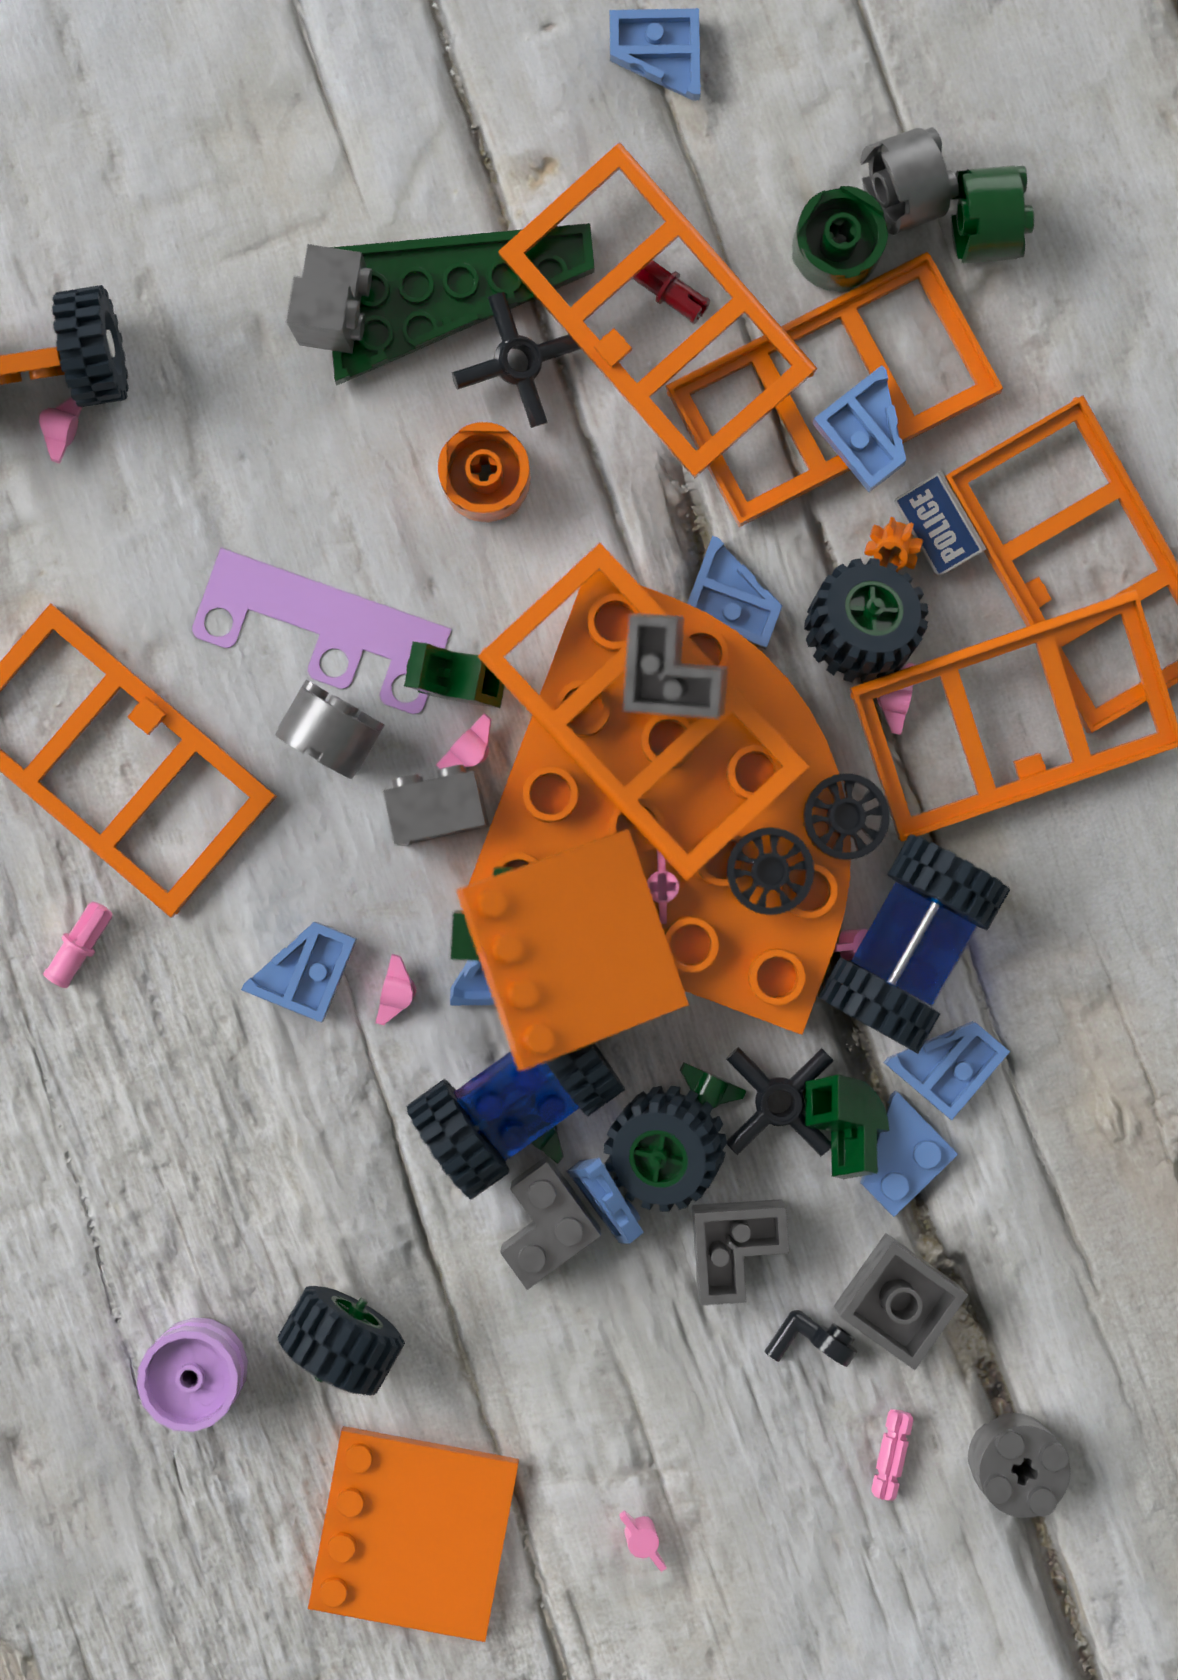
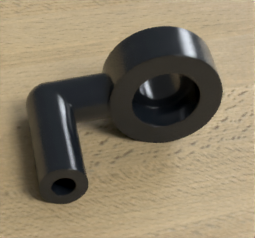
(832, 1342)

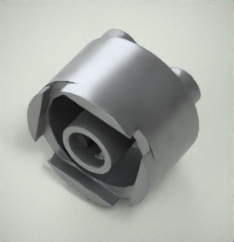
(909, 178)
(329, 730)
(1034, 1486)

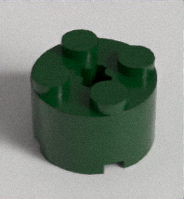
(991, 214)
(823, 218)

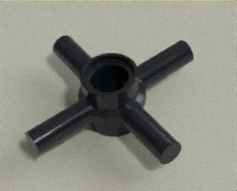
(500, 367)
(765, 1087)

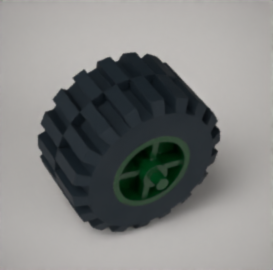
(866, 620)
(665, 1148)
(341, 1340)

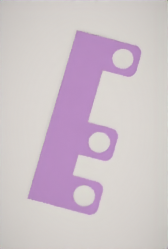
(338, 616)

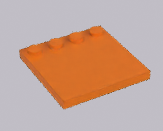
(572, 948)
(413, 1533)

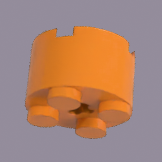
(466, 453)

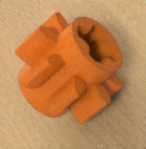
(894, 544)

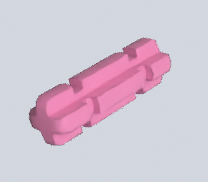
(892, 1455)

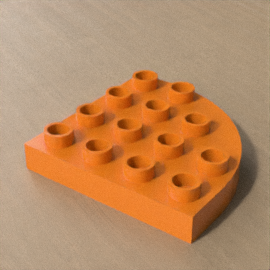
(550, 805)

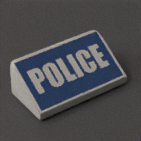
(941, 523)

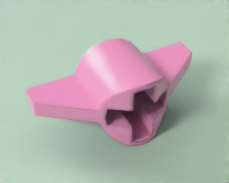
(59, 427)
(896, 706)
(471, 747)
(662, 886)
(849, 942)
(396, 992)
(642, 1538)

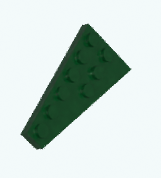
(443, 286)

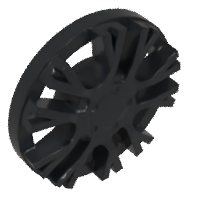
(846, 816)
(770, 871)

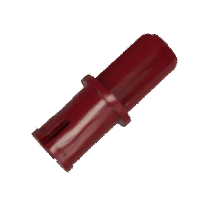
(672, 291)

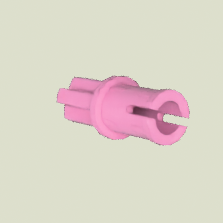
(78, 944)

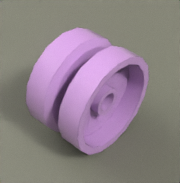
(174, 1393)

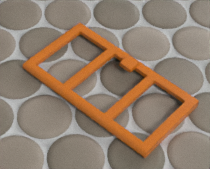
(846, 309)
(613, 346)
(1033, 594)
(146, 716)
(1030, 769)
(627, 797)

